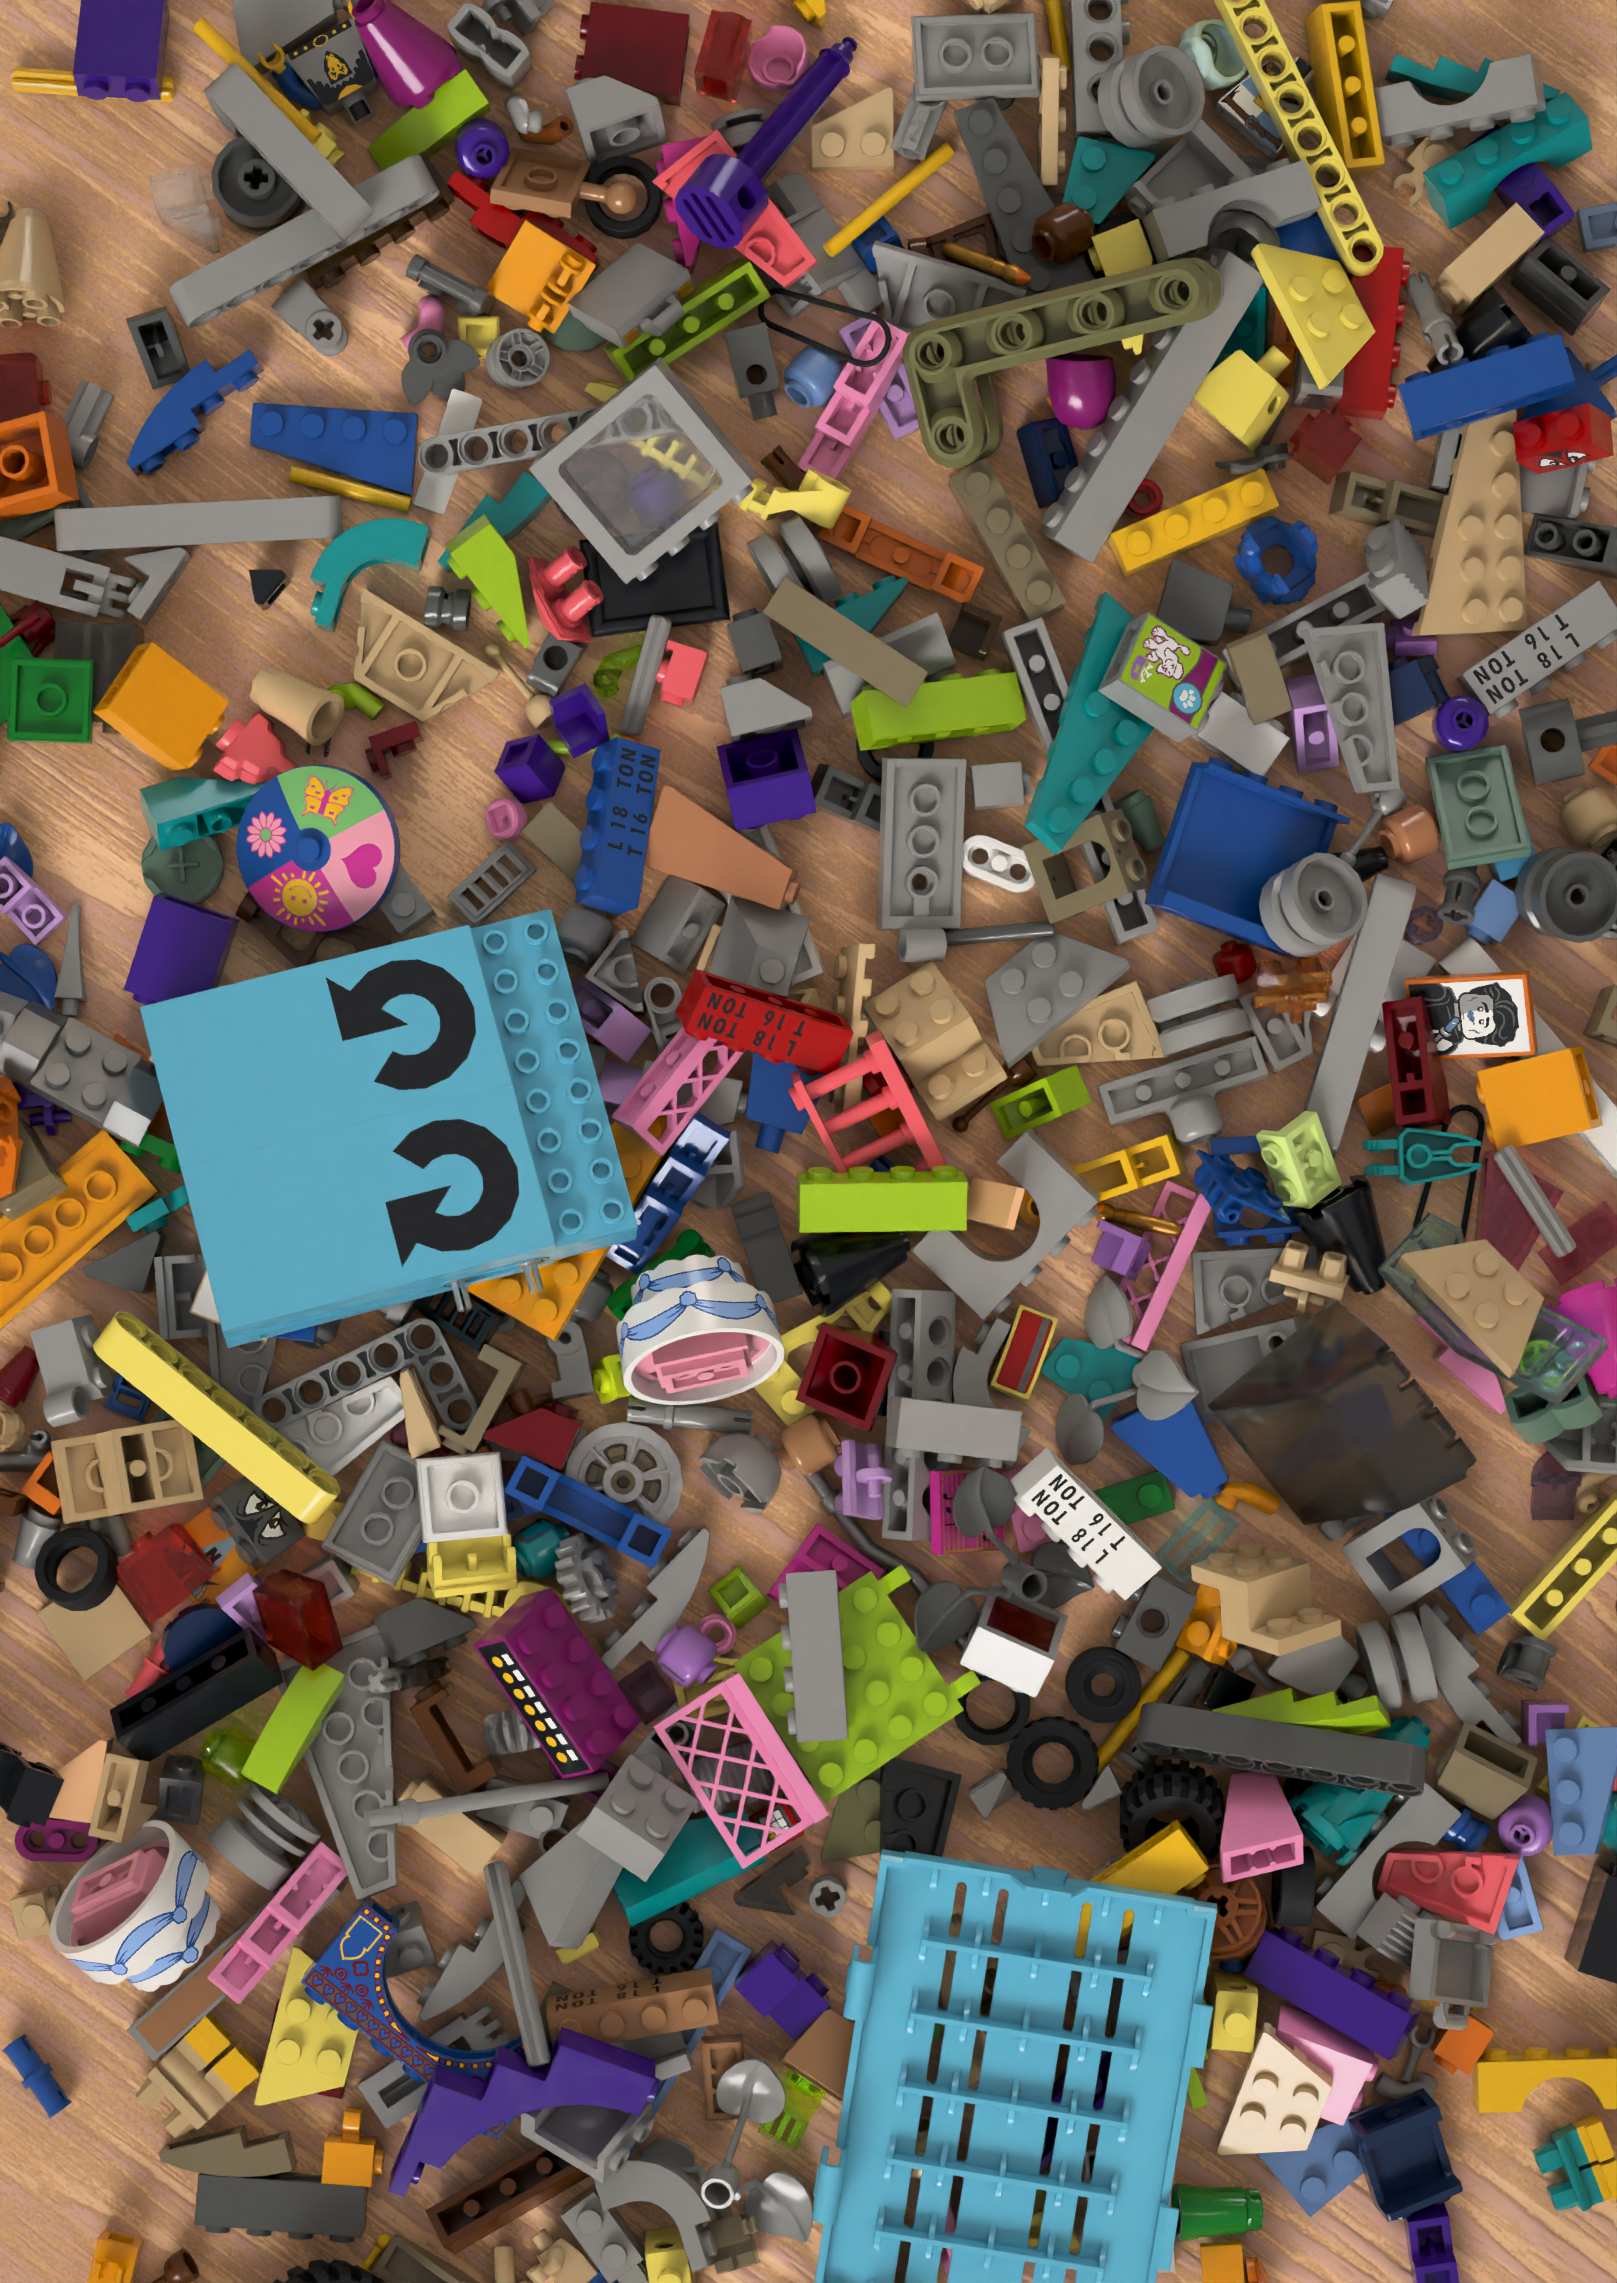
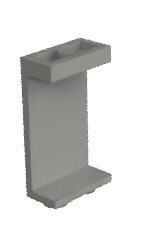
(1546, 494)

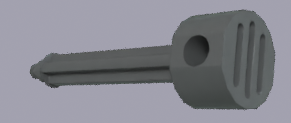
(1577, 737)

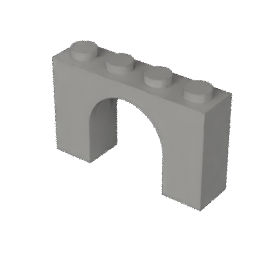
(1062, 1202)

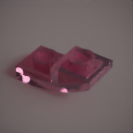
(1593, 1238)

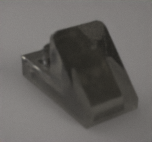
(765, 1889)

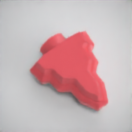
(252, 751)

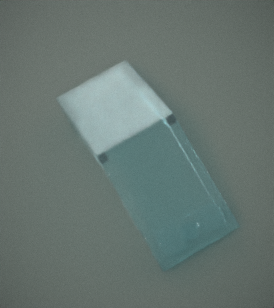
(1556, 1350)

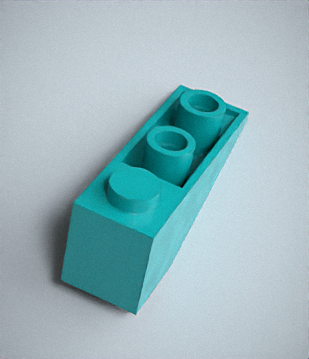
(864, 611)
(194, 808)

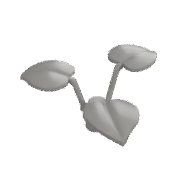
(1158, 1377)
(782, 2200)

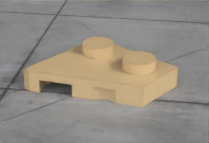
(856, 137)

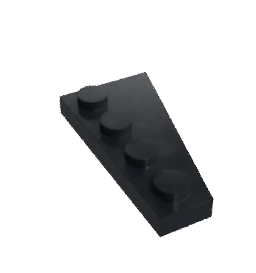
(916, 1806)

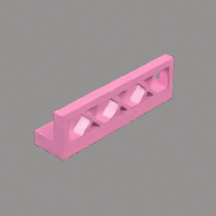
(664, 1079)
(1173, 1264)

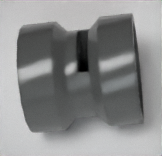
(447, 608)

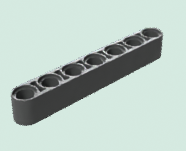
(1282, 1749)

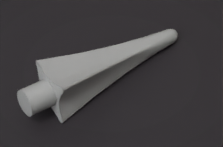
(71, 983)

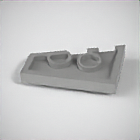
(1235, 1284)

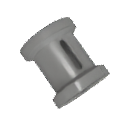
(834, 1885)

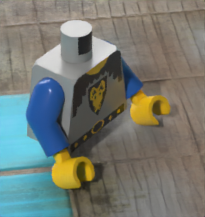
(328, 73)

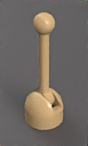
(538, 706)

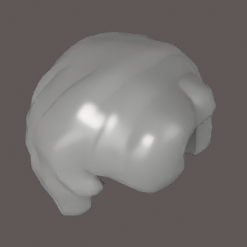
(1240, 234)

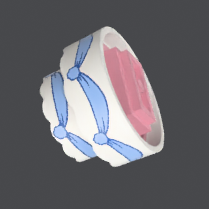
(697, 1333)
(137, 1910)

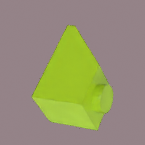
(1040, 1102)

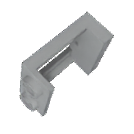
(1378, 1572)

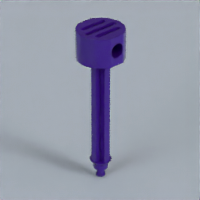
(726, 192)

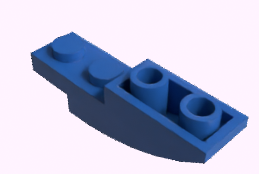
(174, 418)

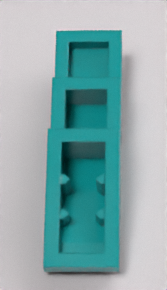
(1448, 78)

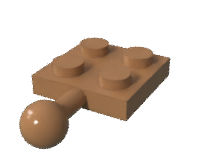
(555, 185)

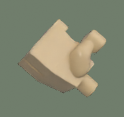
(559, 2262)

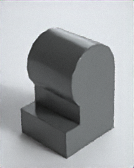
(554, 665)

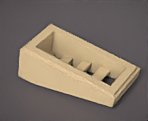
(419, 1418)

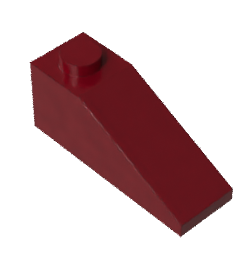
(1414, 1065)

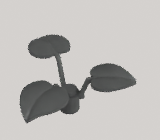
(1051, 1579)

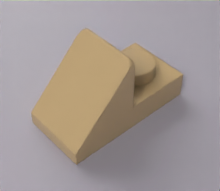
(118, 1802)

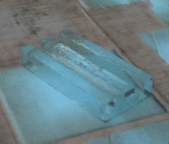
(1213, 1545)

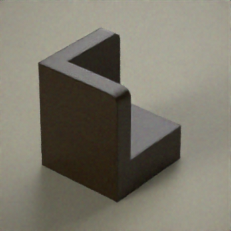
(974, 631)

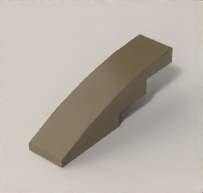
(845, 642)

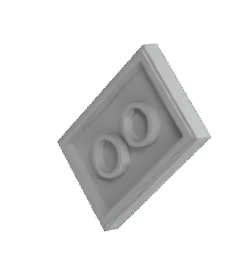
(975, 56)
(381, 1517)

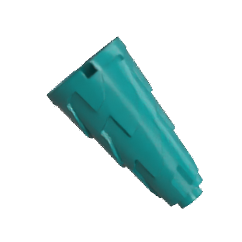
(1343, 1816)

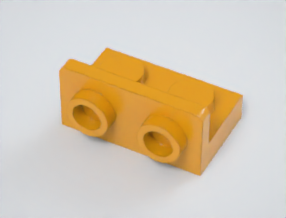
(1204, 1629)

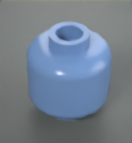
(811, 377)

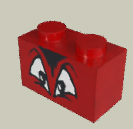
(1563, 438)

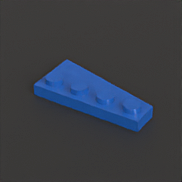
(349, 442)

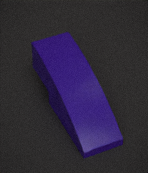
(1431, 2246)

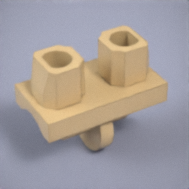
(1309, 1281)

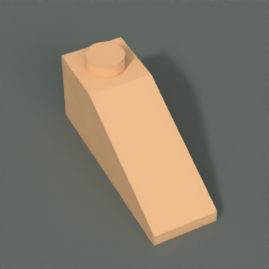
(993, 1203)

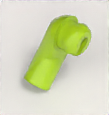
(359, 697)

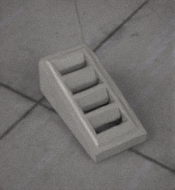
(479, 916)

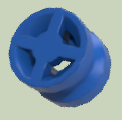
(1467, 1831)

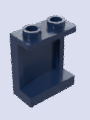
(1404, 2155)

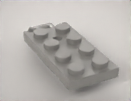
(921, 836)

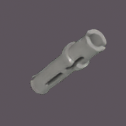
(1437, 326)
(690, 1416)

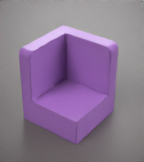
(1121, 1251)
(1541, 1715)

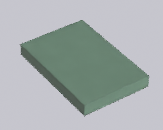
(1477, 807)

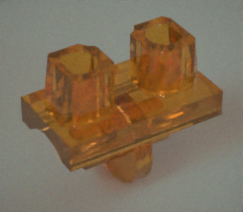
(1291, 991)

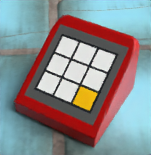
(781, 1818)

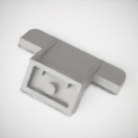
(815, 227)

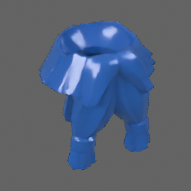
(1297, 540)

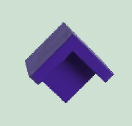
(579, 720)
(530, 769)

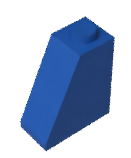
(1177, 1448)

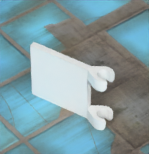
(1408, 963)

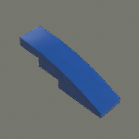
(670, 1190)

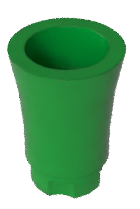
(1216, 2211)

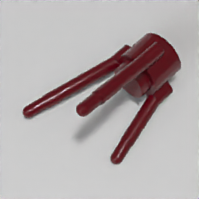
(32, 623)

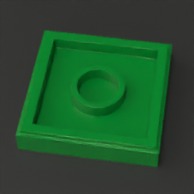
(51, 700)

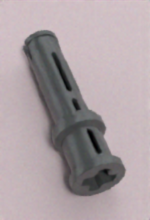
(1463, 883)
(1182, 1694)

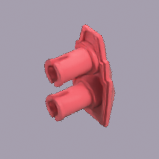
(558, 609)

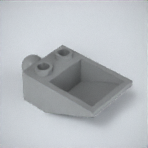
(1224, 1358)

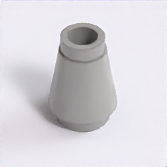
(34, 1531)

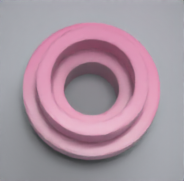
(723, 1622)

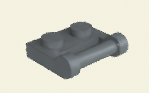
(436, 280)

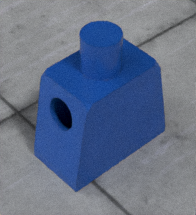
(772, 1104)

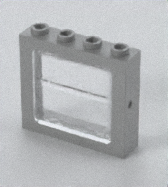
(644, 472)

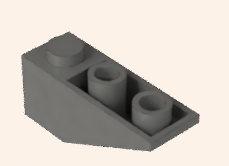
(1574, 544)

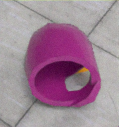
(1081, 388)

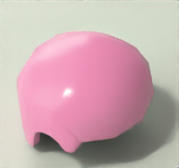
(778, 59)

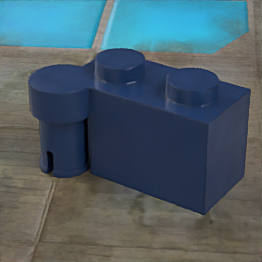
(1413, 687)

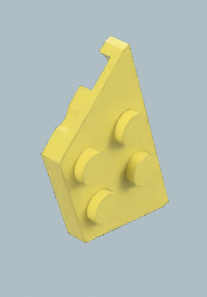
(1316, 308)
(307, 2043)

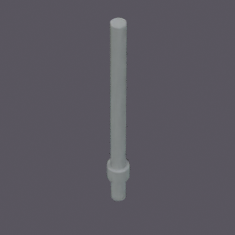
(409, 1811)

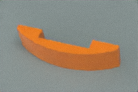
(903, 556)

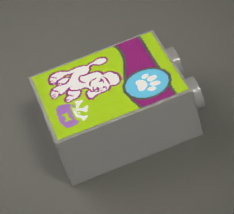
(1163, 677)

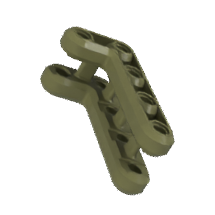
(955, 356)

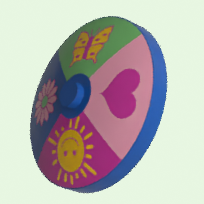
(318, 848)

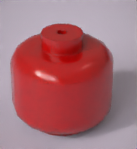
(1235, 960)

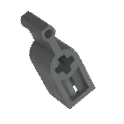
(766, 1247)

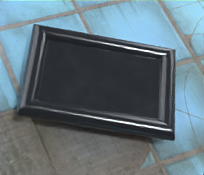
(683, 588)

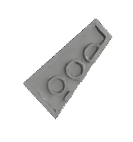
(1357, 694)

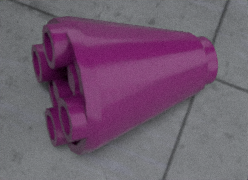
(404, 52)

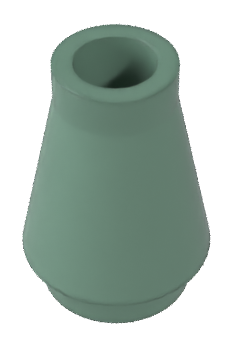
(1143, 819)

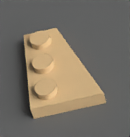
(1105, 1030)

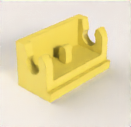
(471, 1565)

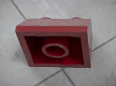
(540, 1434)

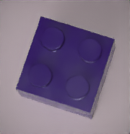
(766, 779)

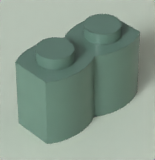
(1541, 1420)

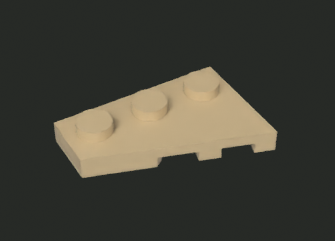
(1053, 119)

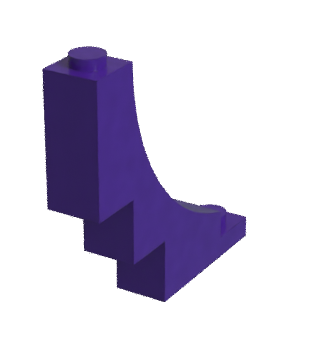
(463, 2107)

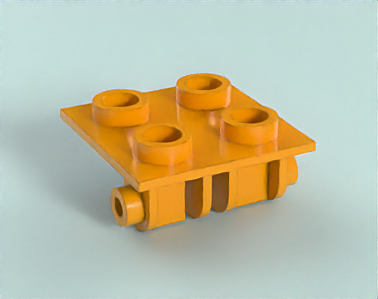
(539, 277)

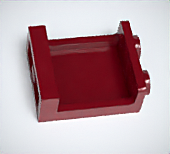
(635, 48)

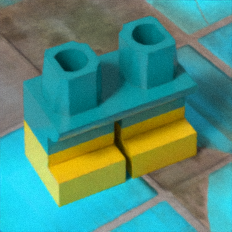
(1586, 2161)

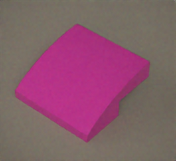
(827, 1552)

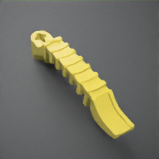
(816, 499)
(422, 1588)

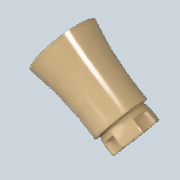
(299, 705)

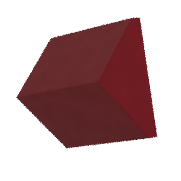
(847, 1374)

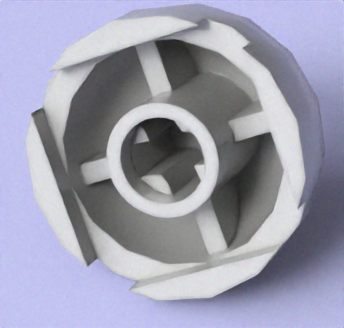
(743, 1467)

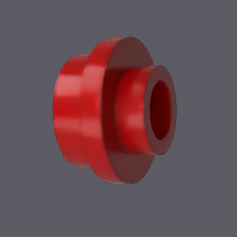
(1156, 500)

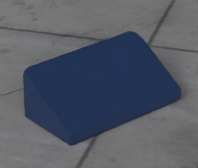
(1047, 458)

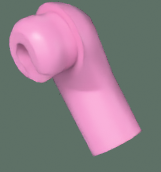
(431, 316)

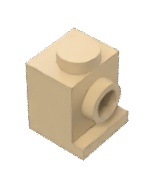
(34, 1911)

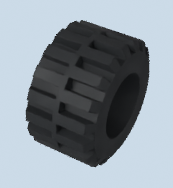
(1176, 1789)

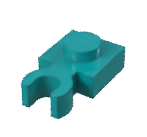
(154, 1215)

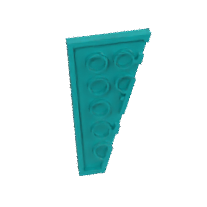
(1092, 739)

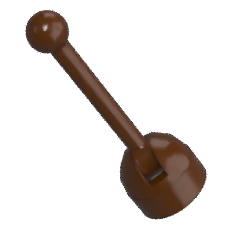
(1017, 1075)
(179, 2268)

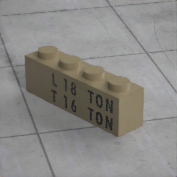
(1006, 541)

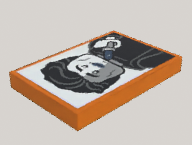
(1479, 1013)

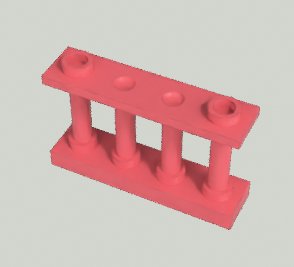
(893, 1095)

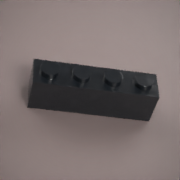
(196, 1695)

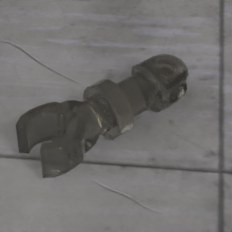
(423, 1673)

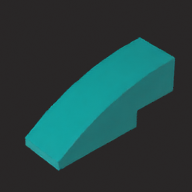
(513, 514)

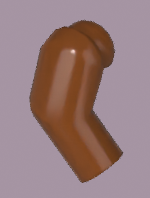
(550, 133)

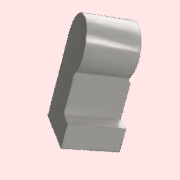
(570, 1364)

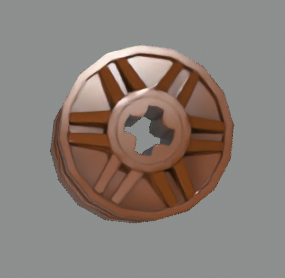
(1247, 1916)

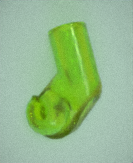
(611, 668)

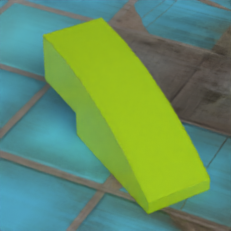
(433, 125)
(293, 1726)

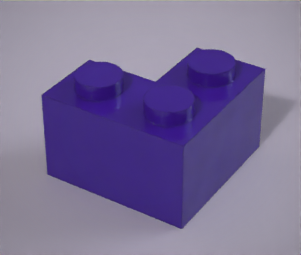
(782, 1990)

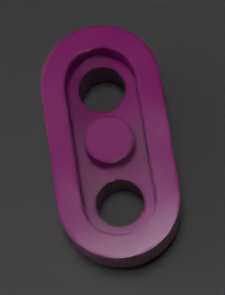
(58, 1841)

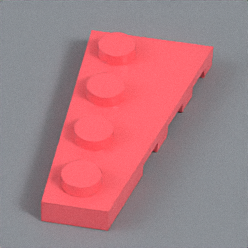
(771, 240)

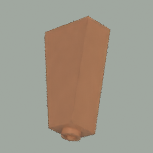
(708, 850)

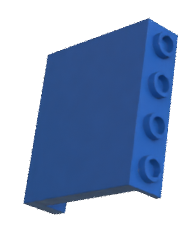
(1228, 844)

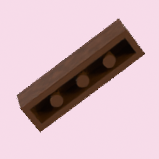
(501, 2197)

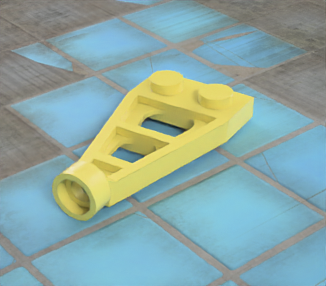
(782, 1386)

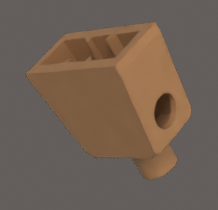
(823, 2053)

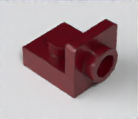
(398, 740)

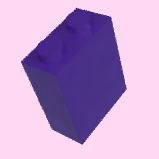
(121, 49)
(179, 950)

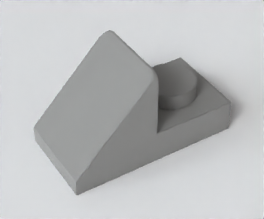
(163, 571)

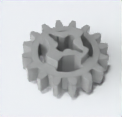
(586, 1578)

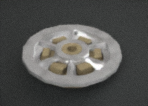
(630, 1467)

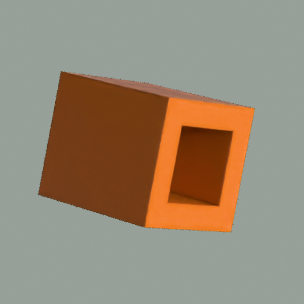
(1461, 2048)

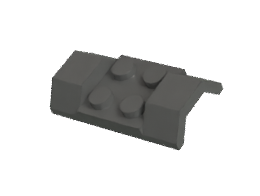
(82, 1072)

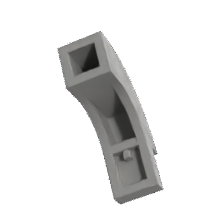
(972, 1369)
(672, 2191)

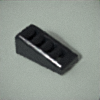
(486, 1329)

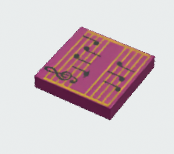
(944, 1533)

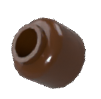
(1063, 233)

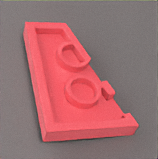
(1452, 1883)

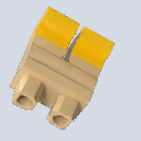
(189, 2086)

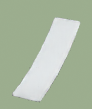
(459, 416)

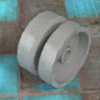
(1151, 96)
(801, 563)
(1313, 905)
(1198, 1013)
(1402, 1660)

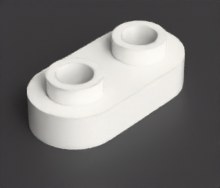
(998, 864)

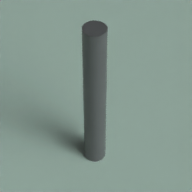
(999, 933)

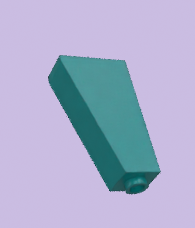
(690, 1866)

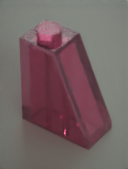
(1502, 1215)

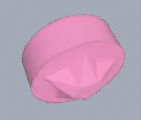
(505, 818)

